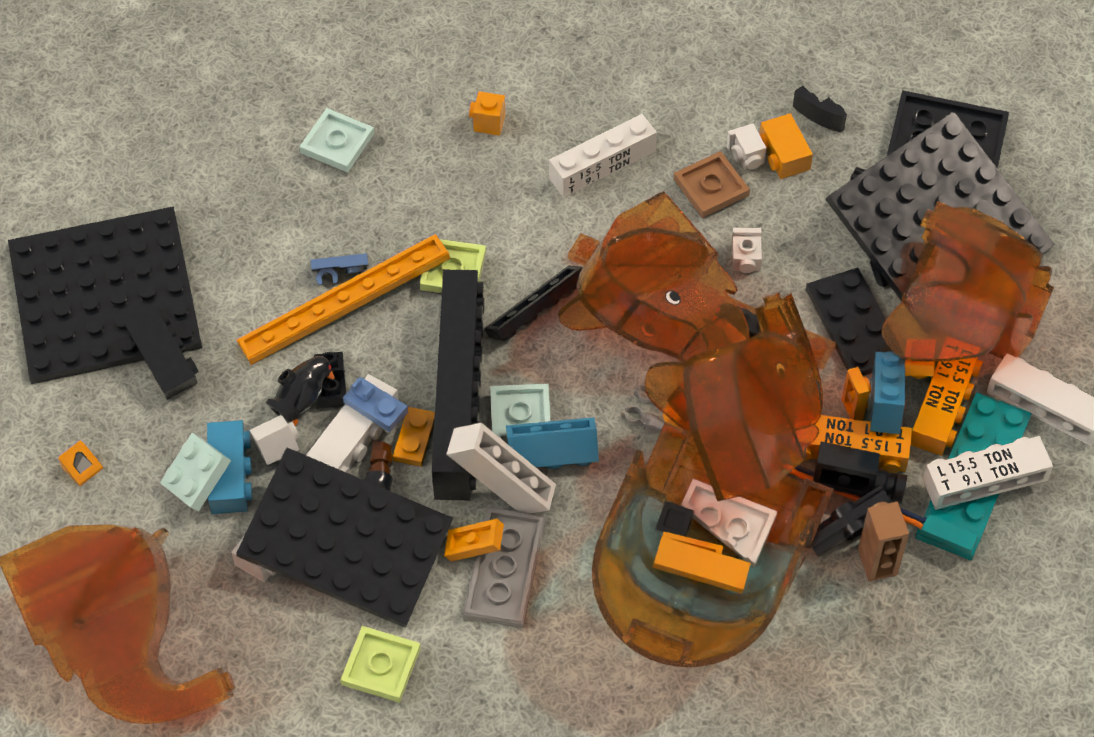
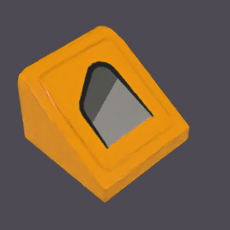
(80, 463)

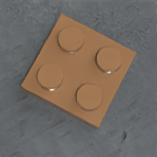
(711, 184)

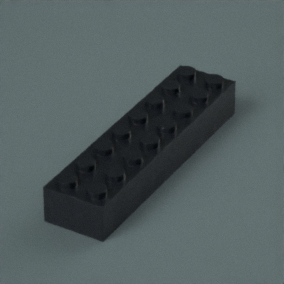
(457, 377)

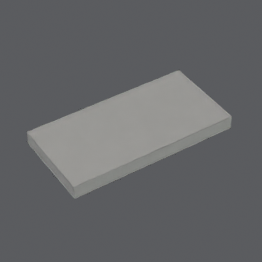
(505, 578)

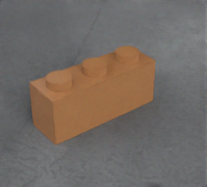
(883, 540)

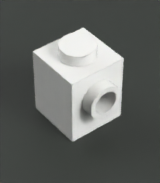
(274, 437)

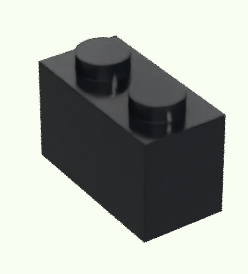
(846, 469)

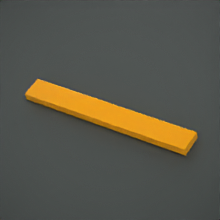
(343, 299)

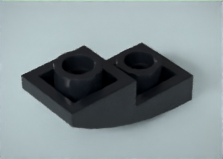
(822, 113)
(333, 390)

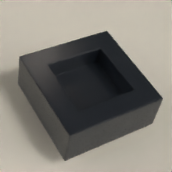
(675, 519)

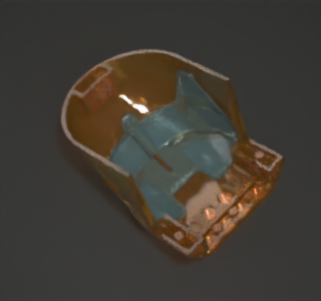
(676, 616)

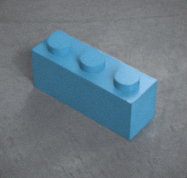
(887, 393)
(556, 442)
(232, 489)

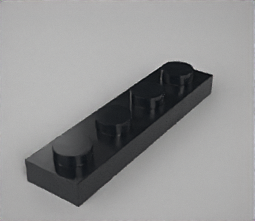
(528, 308)

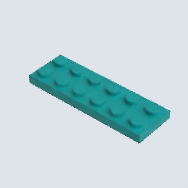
(985, 425)

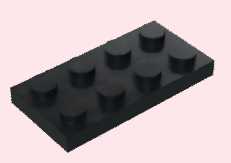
(850, 318)

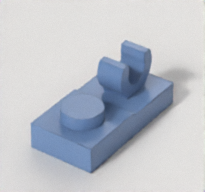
(351, 263)
(375, 404)

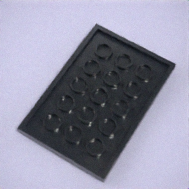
(345, 537)

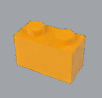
(785, 146)

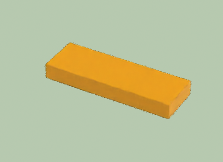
(701, 565)

